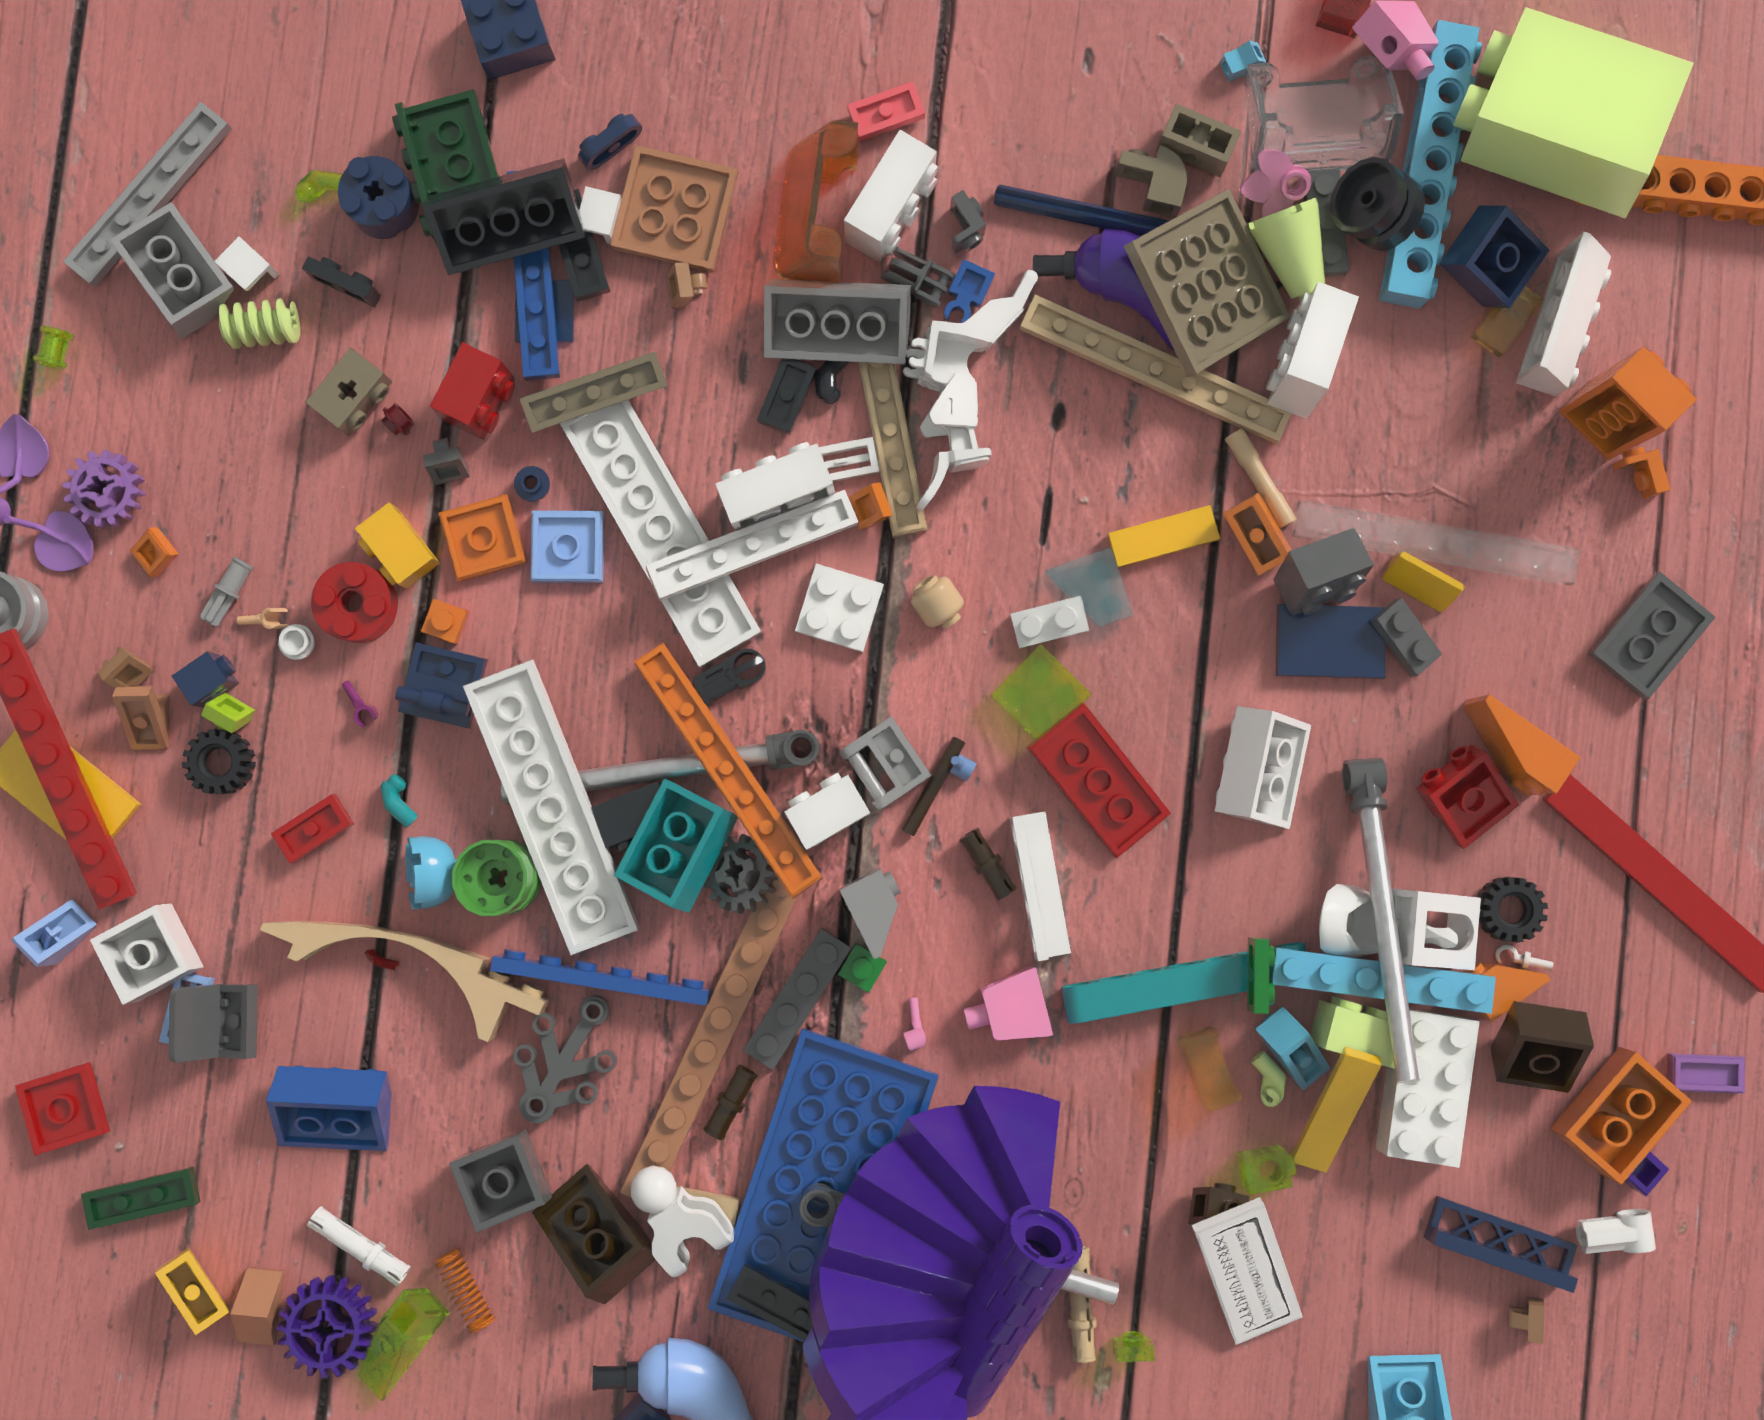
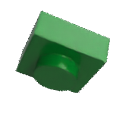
(862, 968)

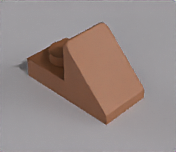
(143, 716)

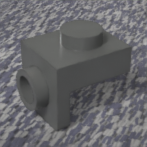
(969, 215)

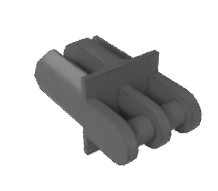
(914, 271)

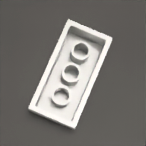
(1429, 1116)

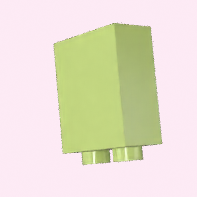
(1571, 110)

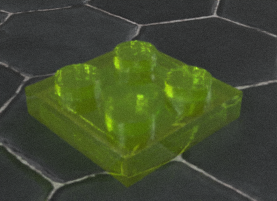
(1040, 692)

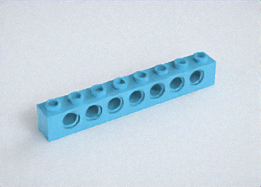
(1459, 45)

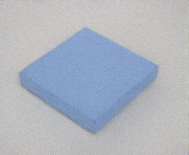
(567, 546)

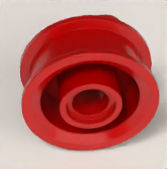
(331, 600)

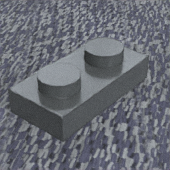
(1406, 637)

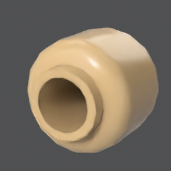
(937, 601)

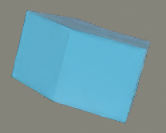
(1235, 61)

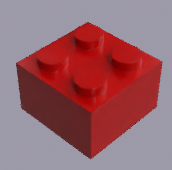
(473, 391)

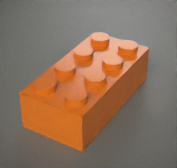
(1628, 403)

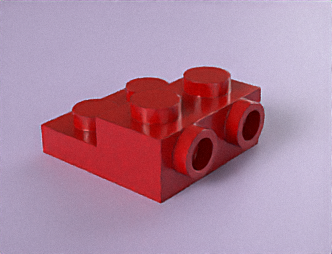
(1467, 794)

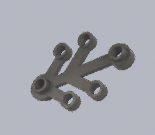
(560, 1064)

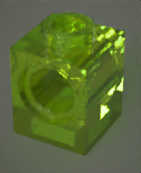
(1251, 1162)

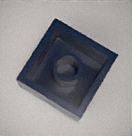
(507, 35)
(1494, 256)

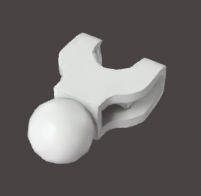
(677, 1217)

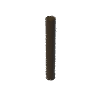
(933, 786)

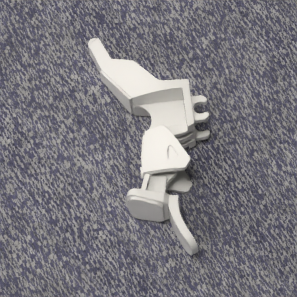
(944, 369)

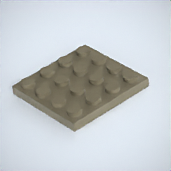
(1207, 282)

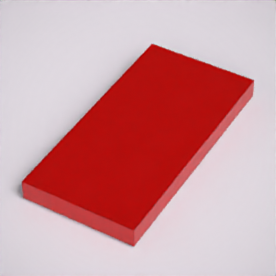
(1098, 780)

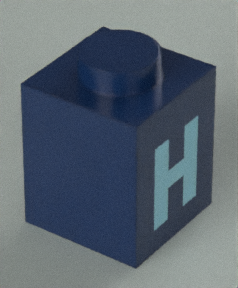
(206, 678)

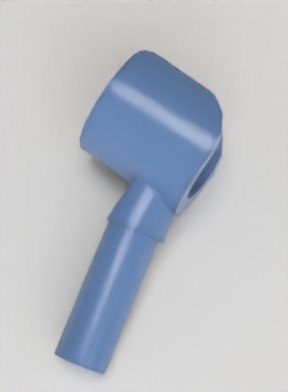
(962, 767)

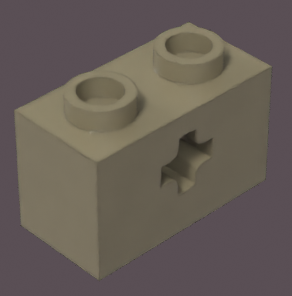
(1199, 140)
(331, 395)

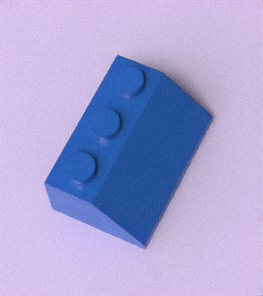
(330, 1108)

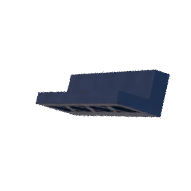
(1503, 1257)

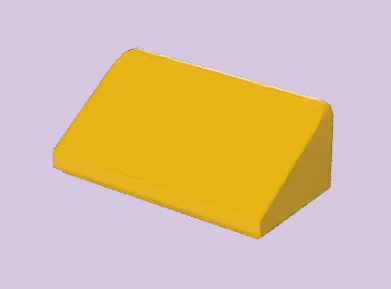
(1422, 581)

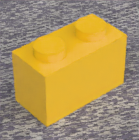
(396, 546)
(192, 1291)

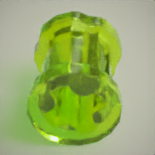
(53, 347)

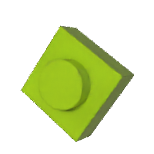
(228, 712)

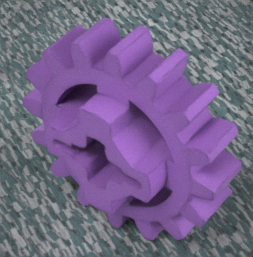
(116, 498)

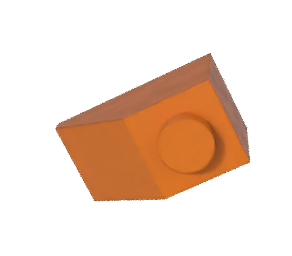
(1510, 986)

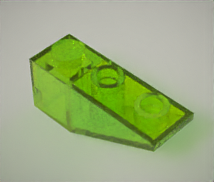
(400, 1338)

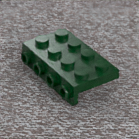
(444, 146)

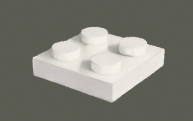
(839, 608)

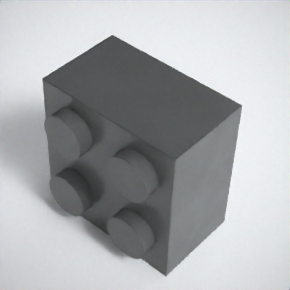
(1323, 572)
(501, 1180)

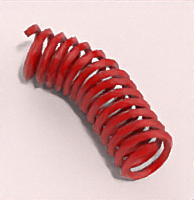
(380, 962)

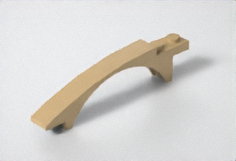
(486, 992)

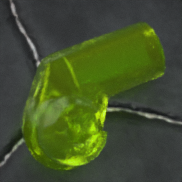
(315, 184)

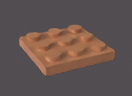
(674, 208)

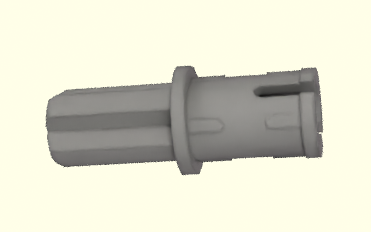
(226, 592)

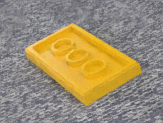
(22, 783)

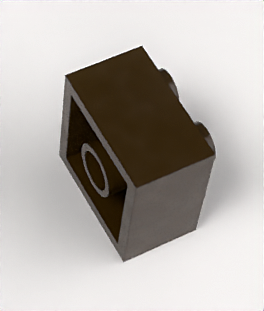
(1541, 1046)

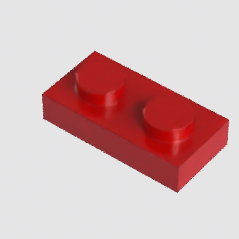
(312, 828)

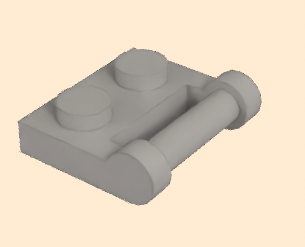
(895, 757)

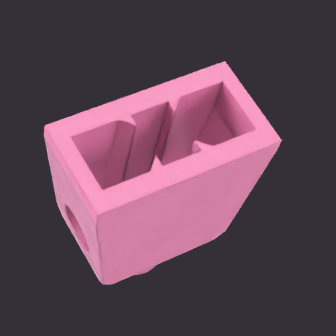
(1398, 36)
(1012, 1007)

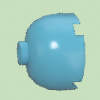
(428, 871)

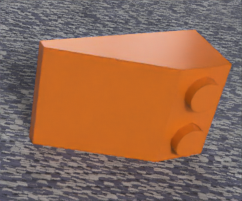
(1521, 750)

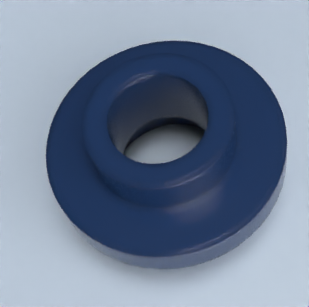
(536, 493)

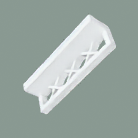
(1040, 885)

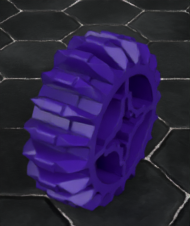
(323, 1355)

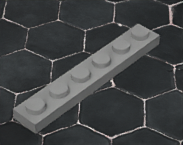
(148, 191)

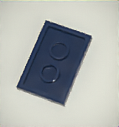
(1330, 643)

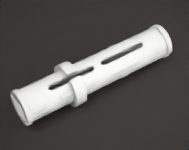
(363, 1249)

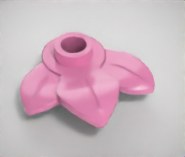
(1270, 182)

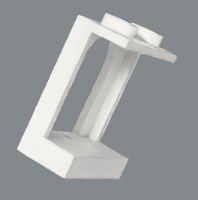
(1411, 919)

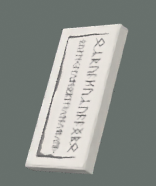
(1247, 1270)

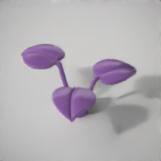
(64, 538)

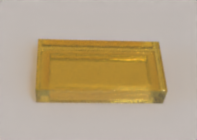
(1504, 324)

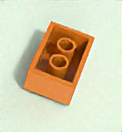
(1621, 1115)

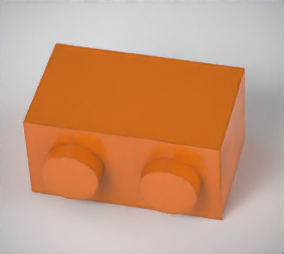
(1258, 533)

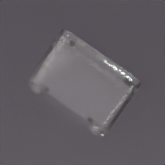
(1326, 120)

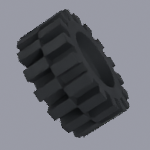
(197, 762)
(1532, 912)

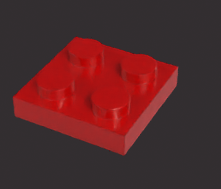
(62, 1108)

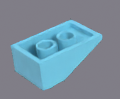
(1407, 1388)

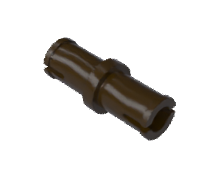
(987, 863)
(730, 1102)

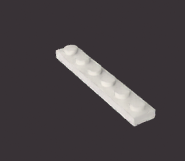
(751, 545)

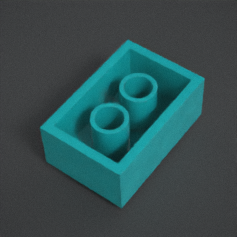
(676, 846)

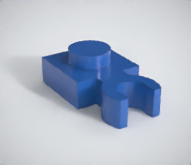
(968, 288)

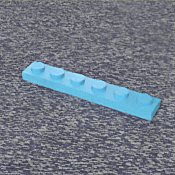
(1364, 979)

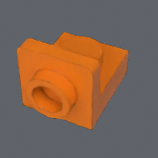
(1649, 471)

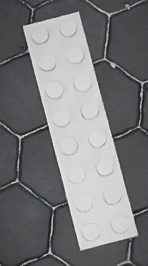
(658, 525)
(551, 806)

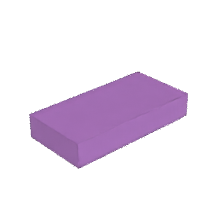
(1707, 1073)

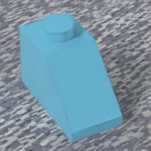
(1292, 1047)

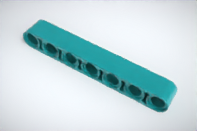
(1159, 987)

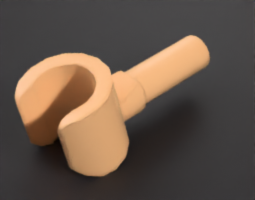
(268, 619)

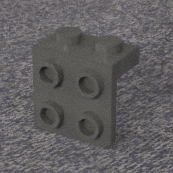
(213, 1022)

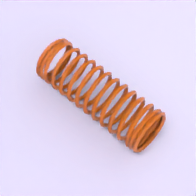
(486, 1319)

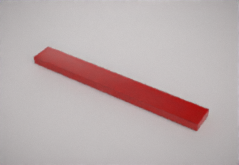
(1660, 880)

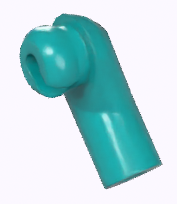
(392, 800)

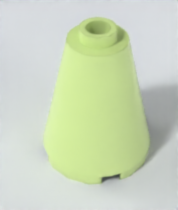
(1293, 246)

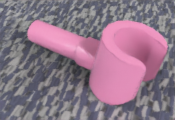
(916, 1037)

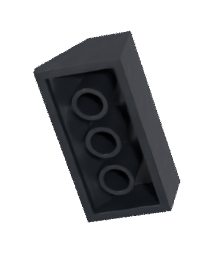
(505, 216)

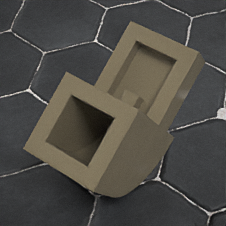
(1163, 174)

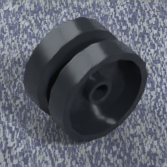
(1377, 203)

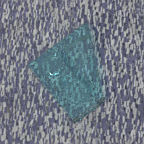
(1098, 584)

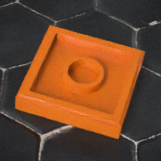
(482, 538)

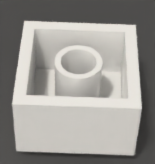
(826, 811)
(146, 953)

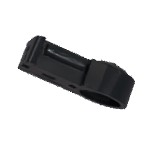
(724, 676)

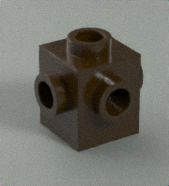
(1213, 1201)

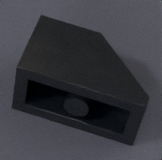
(622, 816)

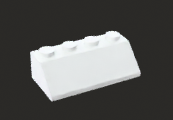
(1565, 316)

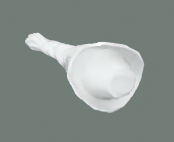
(1349, 928)

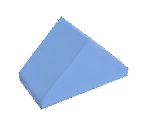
(55, 935)

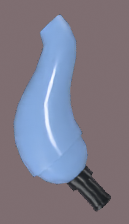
(680, 1379)

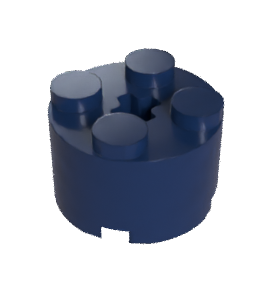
(361, 199)

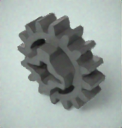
(742, 874)

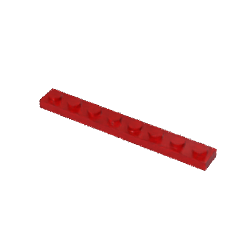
(60, 775)

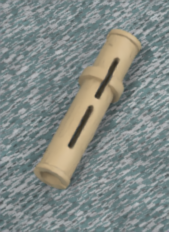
(1081, 1318)

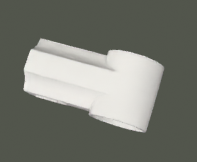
(1627, 1231)

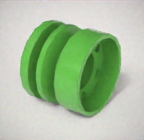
(477, 875)

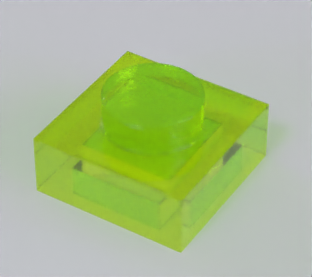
(1133, 1347)

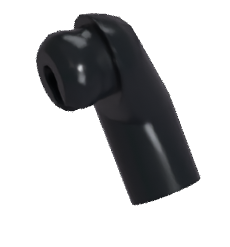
(826, 381)

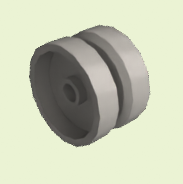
(22, 608)

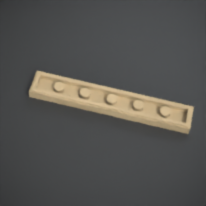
(892, 447)

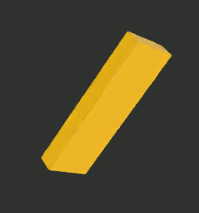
(1163, 536)

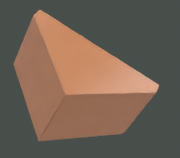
(258, 1306)

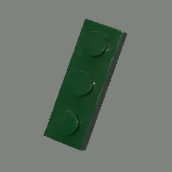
(140, 1198)

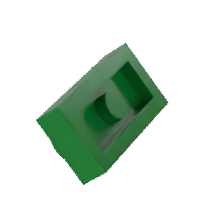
(1259, 990)

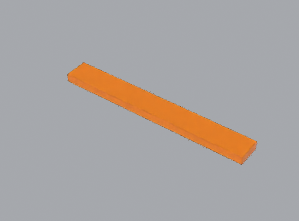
(728, 771)

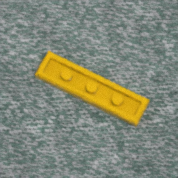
(1336, 1109)

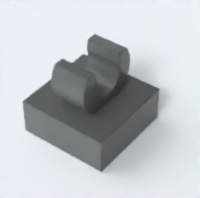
(445, 463)

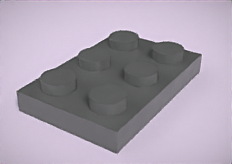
(1651, 635)

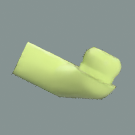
(1272, 1079)

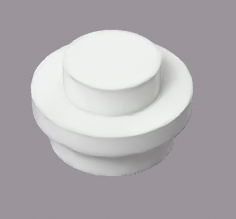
(296, 642)

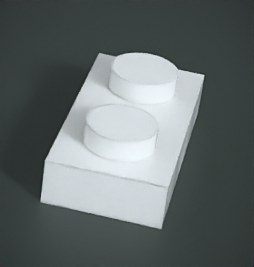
(1050, 622)

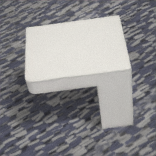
(599, 212)
(244, 264)

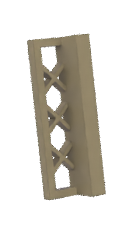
(593, 392)

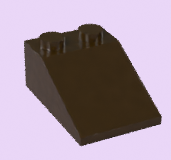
(595, 1236)

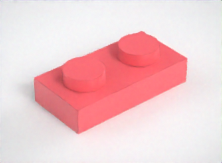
(886, 111)

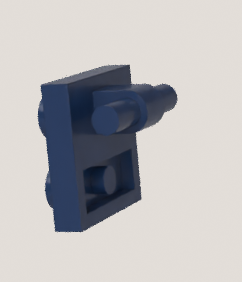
(436, 685)

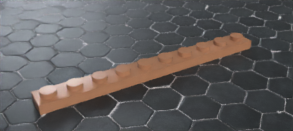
(713, 1033)

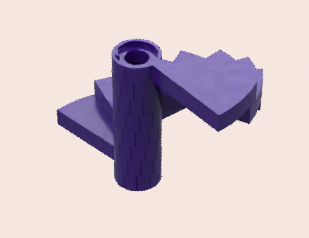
(940, 1262)

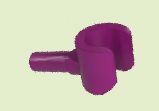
(359, 704)

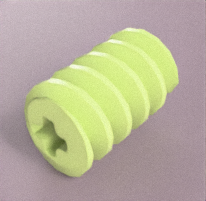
(259, 325)

